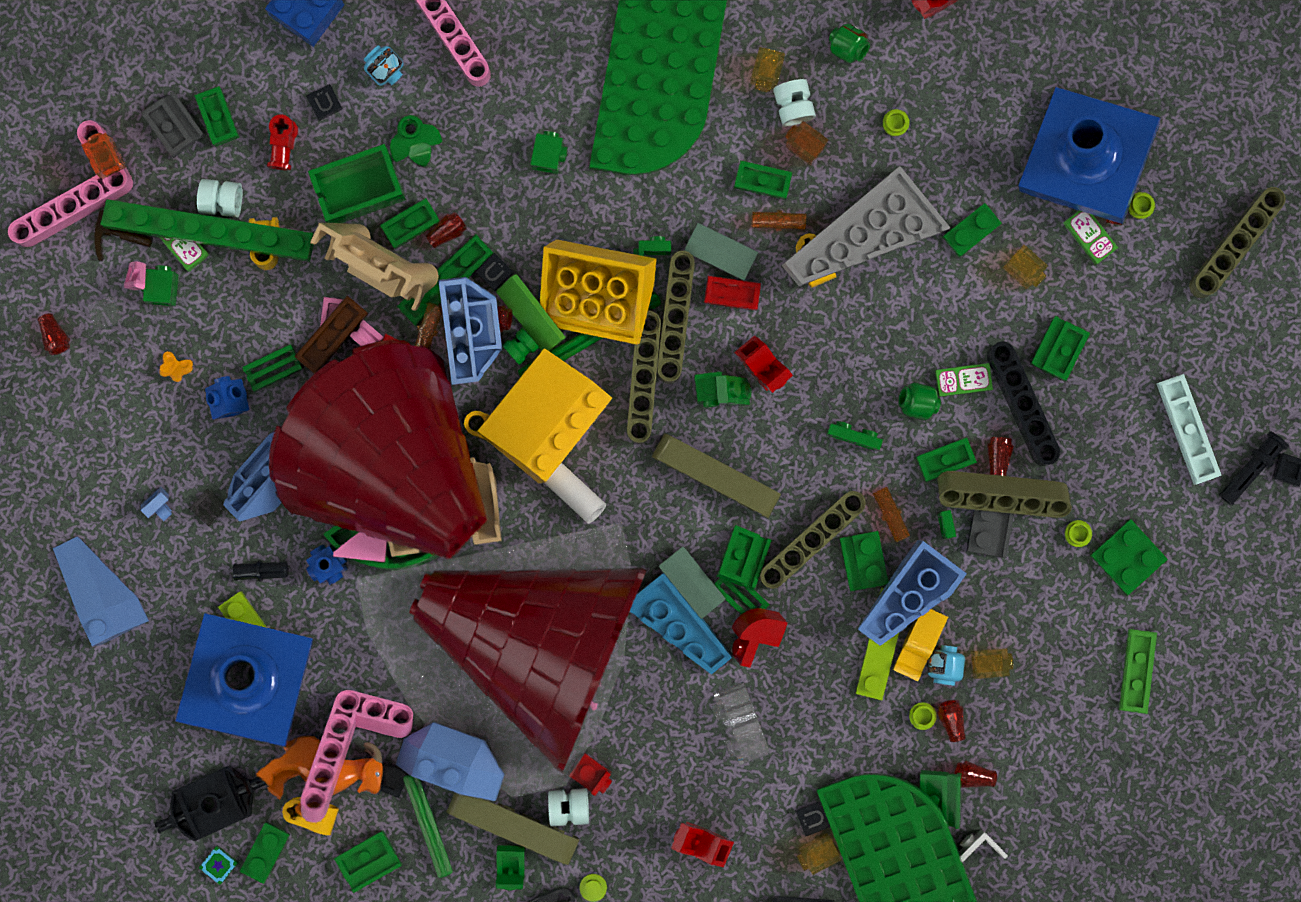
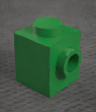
(548, 152)
(160, 286)
(707, 389)

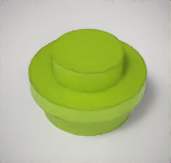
(895, 122)
(1141, 205)
(1078, 533)
(922, 716)
(593, 887)

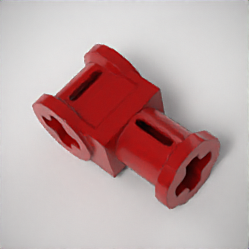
(281, 142)

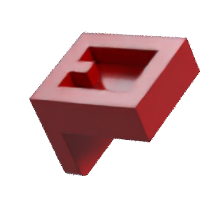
(592, 775)

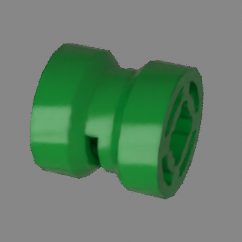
(520, 346)

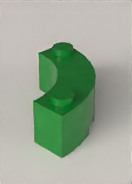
(338, 536)

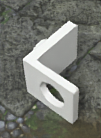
(972, 841)

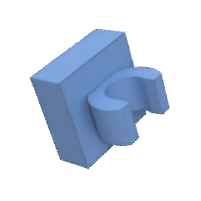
(157, 504)

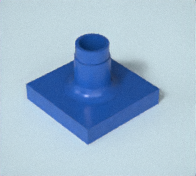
(1096, 178)
(266, 707)

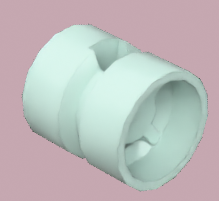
(796, 111)
(219, 198)
(578, 807)

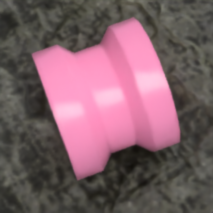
(365, 334)

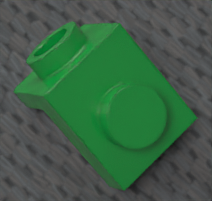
(655, 246)
(510, 867)

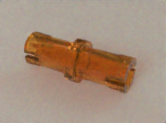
(778, 220)
(428, 326)
(891, 514)

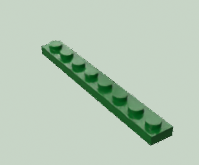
(207, 230)

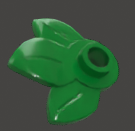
(414, 145)

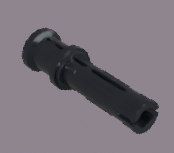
(1261, 459)

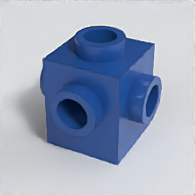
(226, 398)
(333, 572)

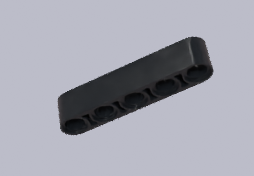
(1025, 390)

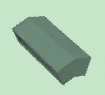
(721, 251)
(692, 582)

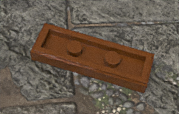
(331, 334)

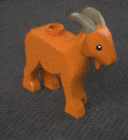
(299, 760)

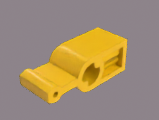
(920, 644)

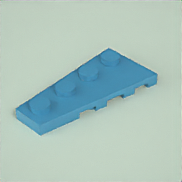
(672, 617)

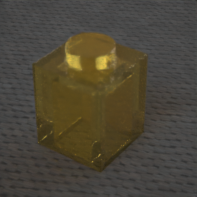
(767, 69)
(1026, 268)
(991, 663)
(818, 854)

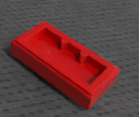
(732, 293)

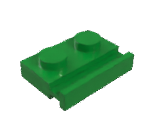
(1059, 348)
(743, 557)
(863, 561)
(946, 793)
(368, 861)

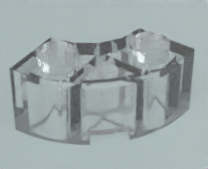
(741, 723)

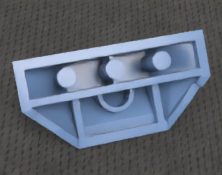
(470, 328)
(251, 487)
(451, 761)

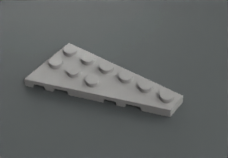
(877, 224)

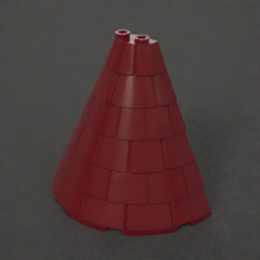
(380, 451)
(531, 640)

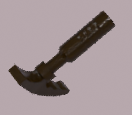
(127, 236)

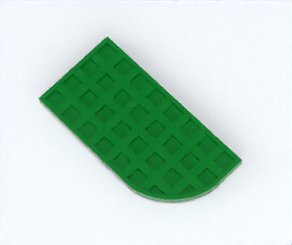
(656, 83)
(894, 841)

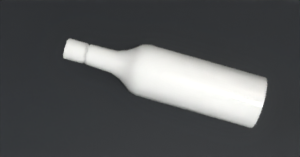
(575, 494)

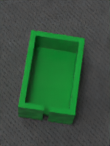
(357, 185)

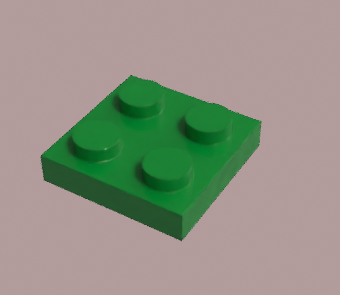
(1128, 557)

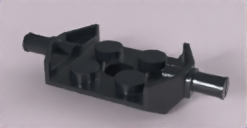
(233, 800)

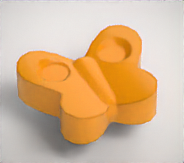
(174, 368)

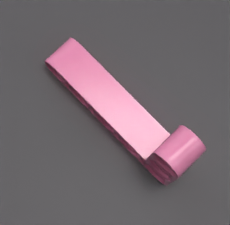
(456, 39)
(78, 194)
(340, 743)

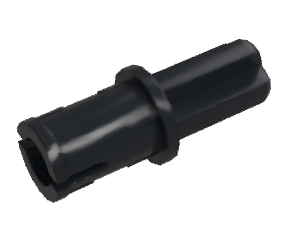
(260, 570)

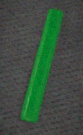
(428, 826)

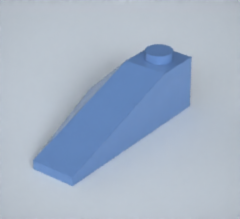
(914, 588)
(99, 596)

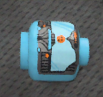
(383, 65)
(946, 665)

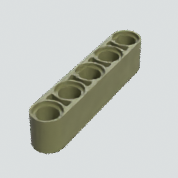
(1247, 236)
(681, 305)
(644, 391)
(716, 475)
(1004, 494)
(824, 533)
(514, 827)

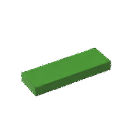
(530, 313)
(1137, 671)

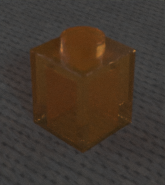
(805, 142)
(103, 155)

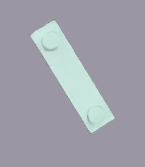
(1188, 429)

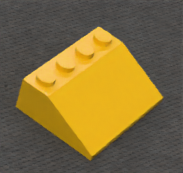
(596, 290)
(544, 415)

